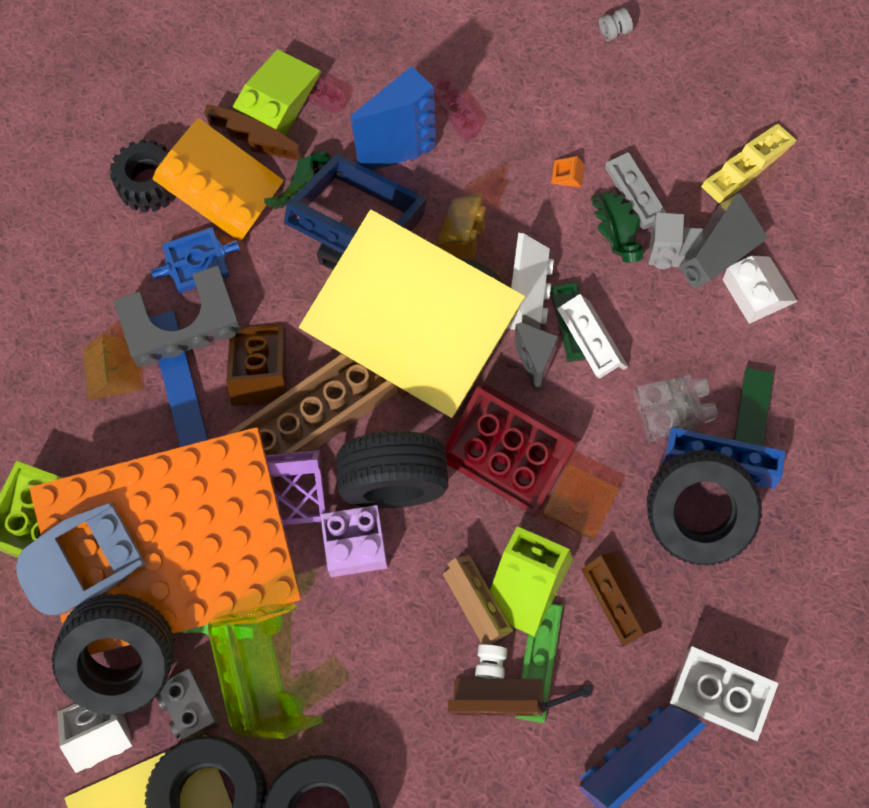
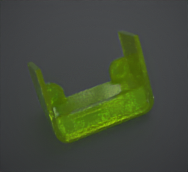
(251, 674)

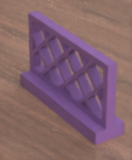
(298, 464)

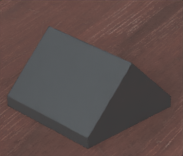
(536, 352)

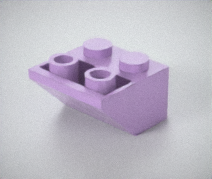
(353, 541)

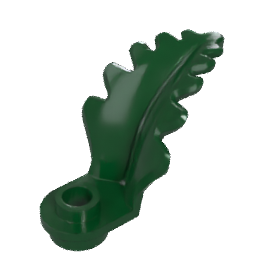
(304, 172)
(618, 225)

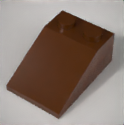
(257, 365)

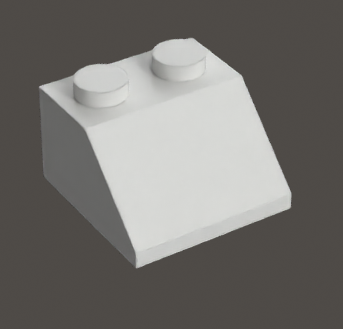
(757, 287)
(91, 736)

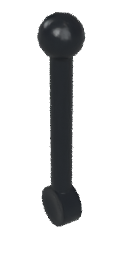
(585, 691)

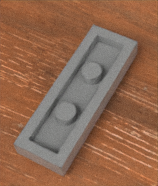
(634, 189)

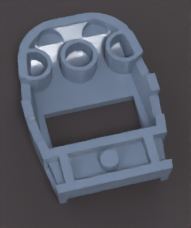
(49, 576)

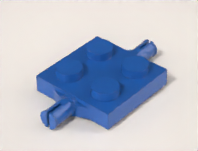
(192, 255)

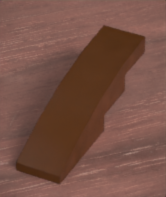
(259, 135)

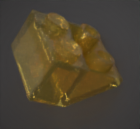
(462, 226)

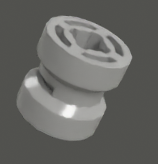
(616, 24)

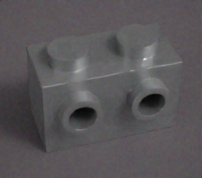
(187, 706)

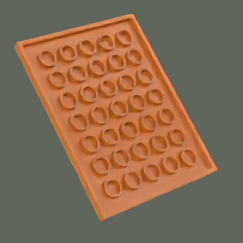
(200, 521)

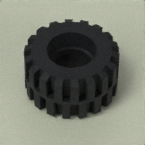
(132, 162)

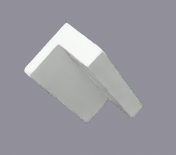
(591, 336)

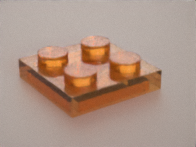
(581, 502)

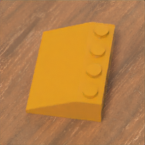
(217, 179)

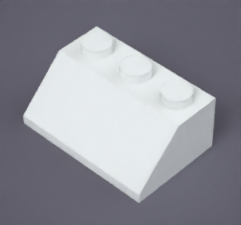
(529, 279)
(723, 693)

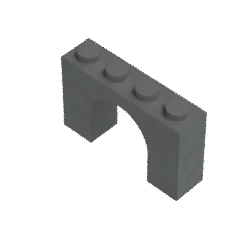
(150, 343)

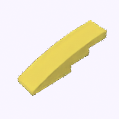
(749, 163)

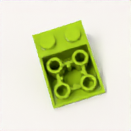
(529, 579)

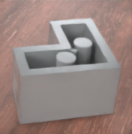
(670, 240)

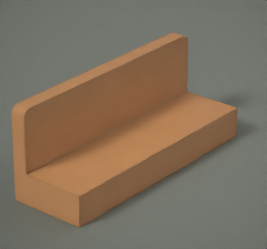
(476, 600)

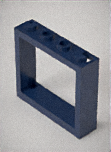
(330, 230)

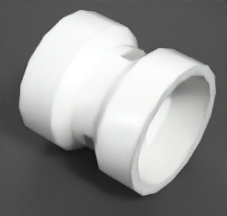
(491, 662)

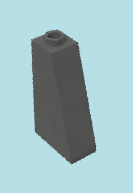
(723, 241)

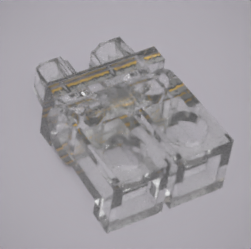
(673, 405)

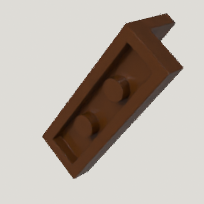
(621, 597)
(497, 697)

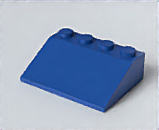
(396, 122)
(640, 758)

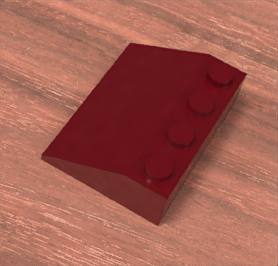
(509, 449)

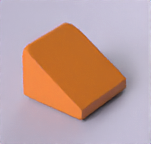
(568, 171)

